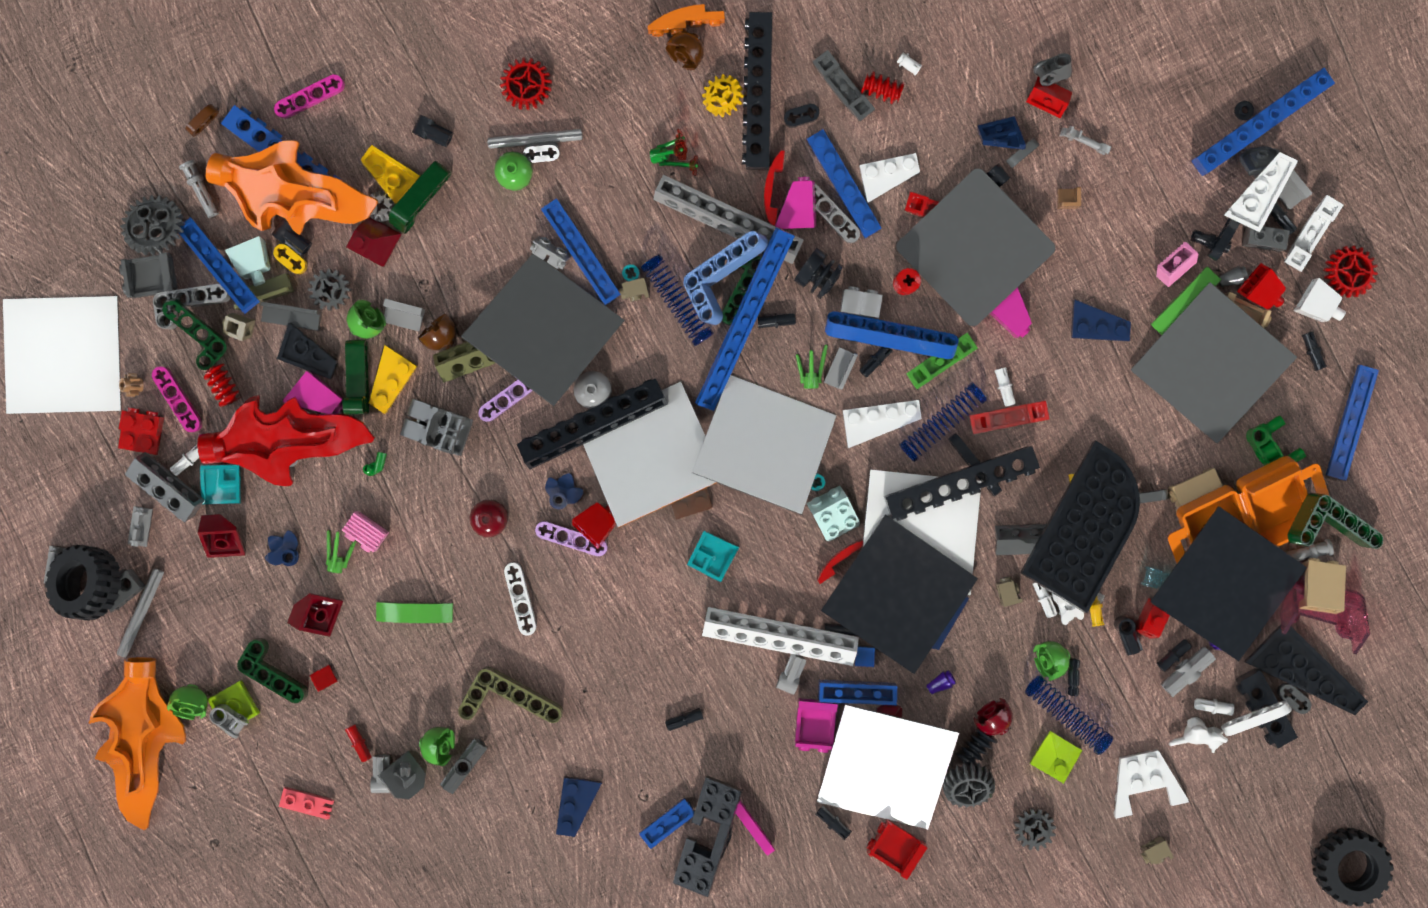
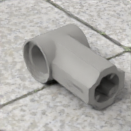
(789, 678)
(380, 763)

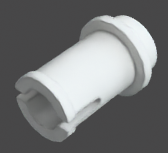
(908, 63)

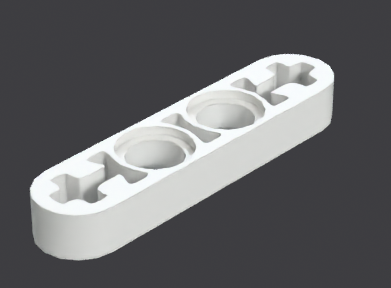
(523, 598)
(1256, 718)

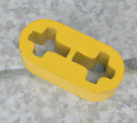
(293, 256)

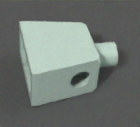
(250, 259)

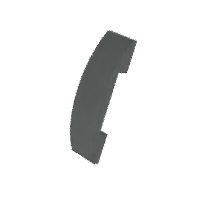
(842, 86)

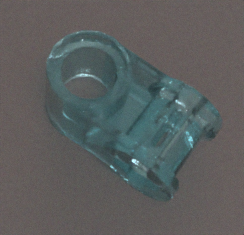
(1154, 578)

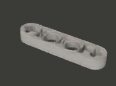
(834, 210)

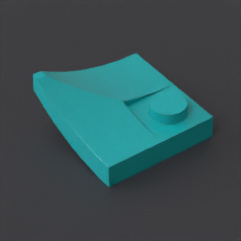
(220, 484)
(713, 556)

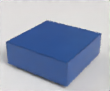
(865, 656)

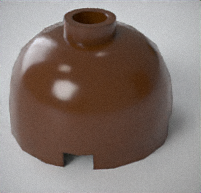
(686, 48)
(439, 334)

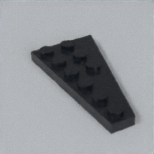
(1299, 664)

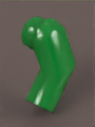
(377, 466)

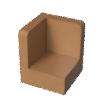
(1069, 198)

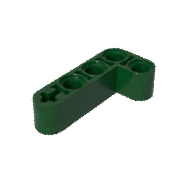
(416, 198)
(740, 288)
(192, 329)
(357, 378)
(273, 673)

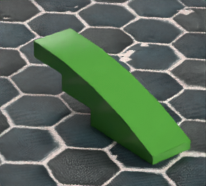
(1183, 300)

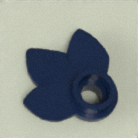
(564, 488)
(281, 547)

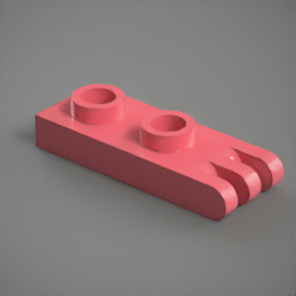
(305, 802)

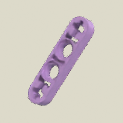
(512, 400)
(570, 542)

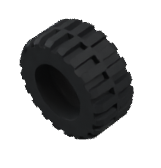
(65, 579)
(1373, 880)

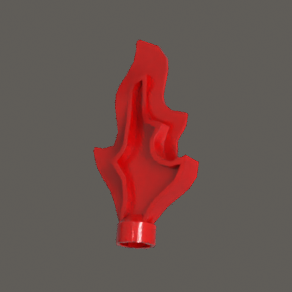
(278, 439)

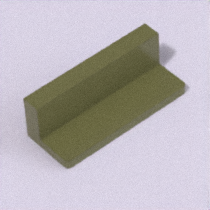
(271, 289)

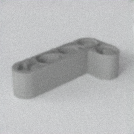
(192, 301)

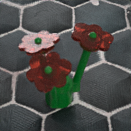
(661, 154)

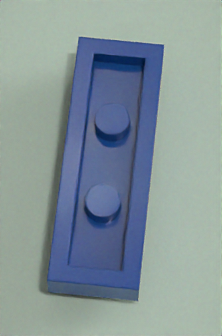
(667, 823)

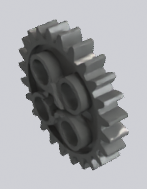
(152, 225)

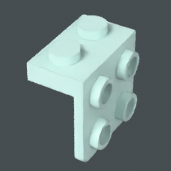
(833, 513)

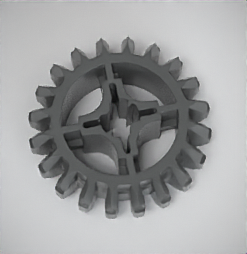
(957, 786)

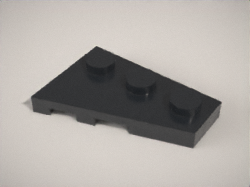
(305, 353)

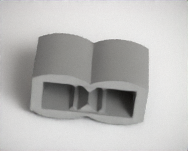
(861, 303)

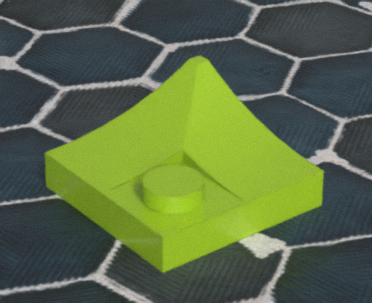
(1055, 757)

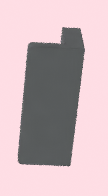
(285, 314)
(1017, 538)

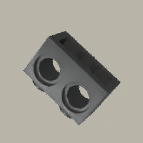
(126, 593)

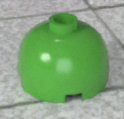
(513, 171)
(364, 320)
(1051, 659)
(188, 702)
(436, 745)

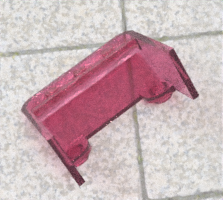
(1349, 624)

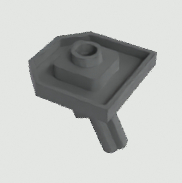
(1257, 159)
(403, 777)

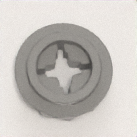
(383, 214)

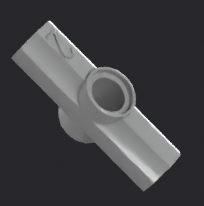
(1188, 671)

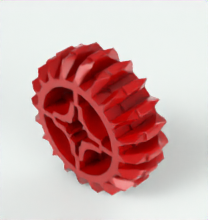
(529, 67)
(1347, 286)

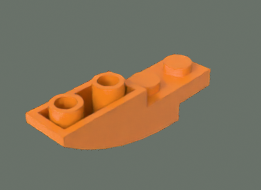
(678, 19)

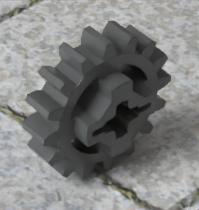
(337, 287)
(1034, 836)

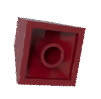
(374, 241)
(219, 537)
(315, 614)

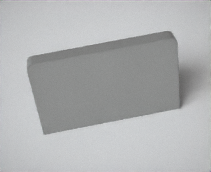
(1294, 191)
(403, 315)
(840, 368)

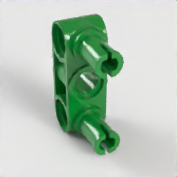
(1266, 448)

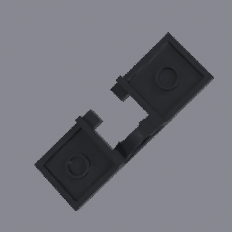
(699, 863)

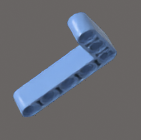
(719, 271)

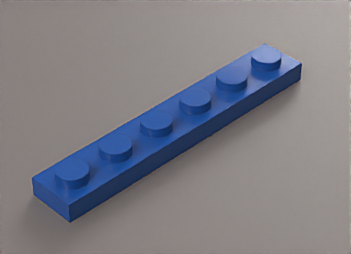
(843, 183)
(580, 252)
(218, 266)
(1352, 422)

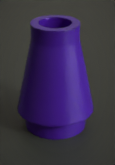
(942, 682)

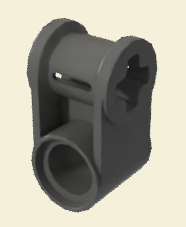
(1054, 69)

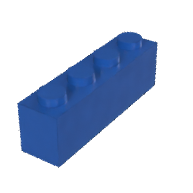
(857, 692)

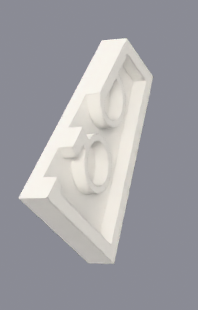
(886, 174)

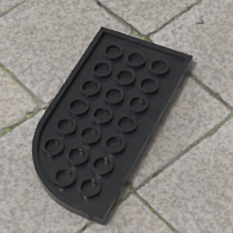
(1086, 529)

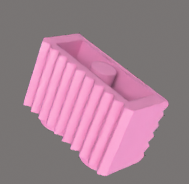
(1177, 264)
(365, 532)

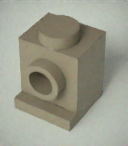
(634, 290)
(238, 326)
(1008, 591)
(1155, 851)

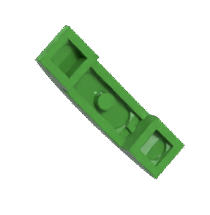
(934, 366)
(414, 612)

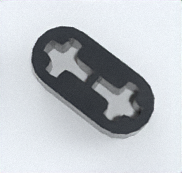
(803, 119)

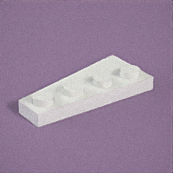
(1260, 197)
(873, 421)

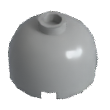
(592, 389)

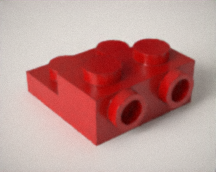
(140, 431)

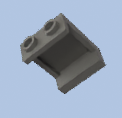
(148, 275)

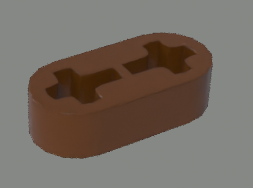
(202, 120)

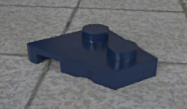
(1002, 134)

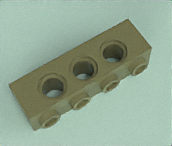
(460, 361)

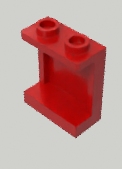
(896, 848)

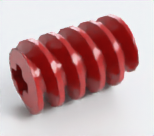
(881, 87)
(910, 275)
(221, 385)

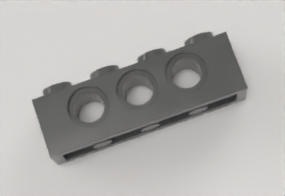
(164, 487)

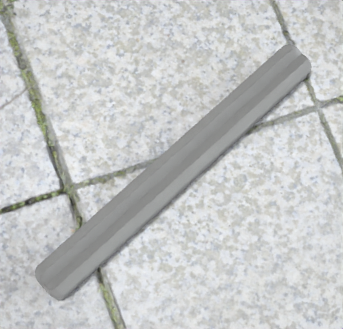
(524, 139)
(140, 612)

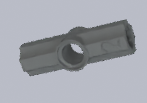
(456, 774)

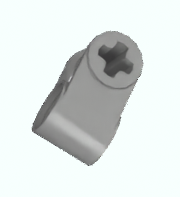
(229, 721)

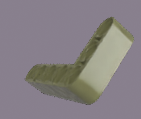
(509, 694)

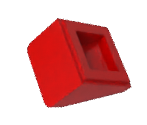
(323, 678)

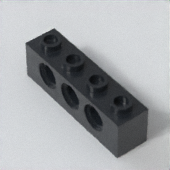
(1247, 683)

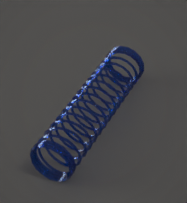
(649, 266)
(974, 389)
(1101, 744)

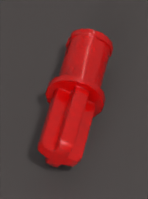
(358, 743)

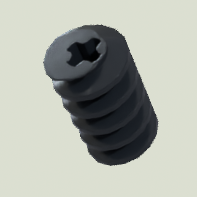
(976, 747)

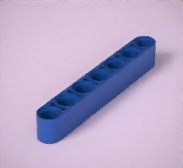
(891, 335)

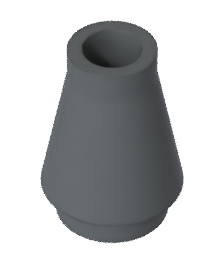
(1234, 277)

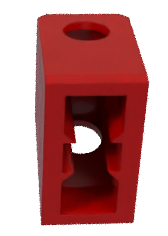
(1263, 287)
(595, 523)
(1151, 621)

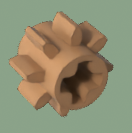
(131, 384)

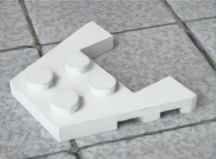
(1144, 773)

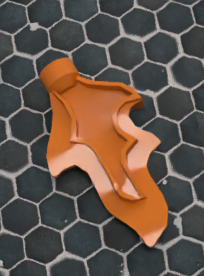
(277, 185)
(136, 736)

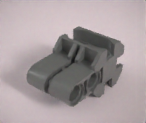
(443, 431)

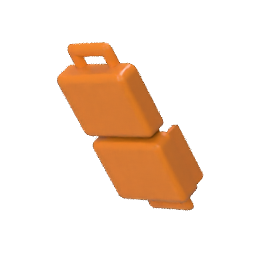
(1265, 503)

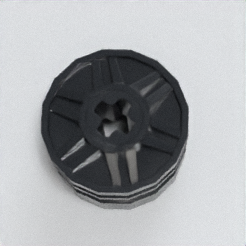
(818, 273)

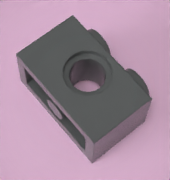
(1267, 239)

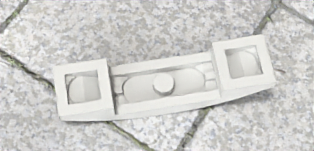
(1312, 232)

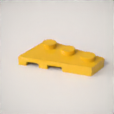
(389, 173)
(390, 379)

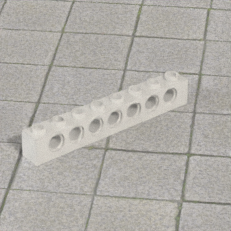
(780, 636)

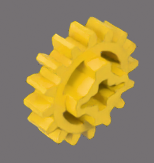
(722, 95)

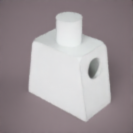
(1320, 302)

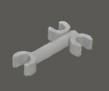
(1072, 134)

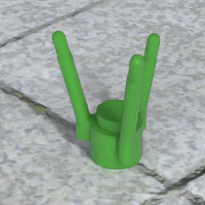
(811, 379)
(335, 562)

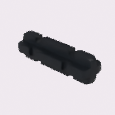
(1073, 677)

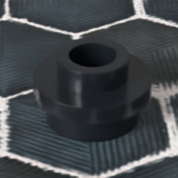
(1238, 110)

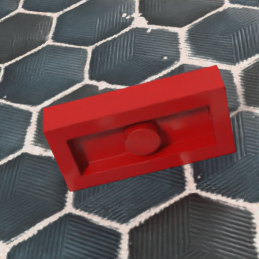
(1050, 98)

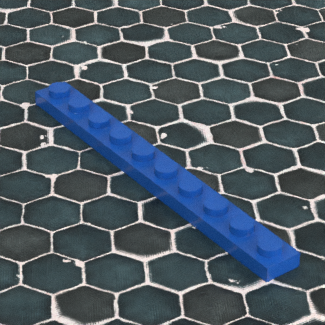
(744, 319)

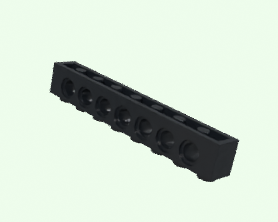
(763, 22)
(602, 425)
(1028, 465)

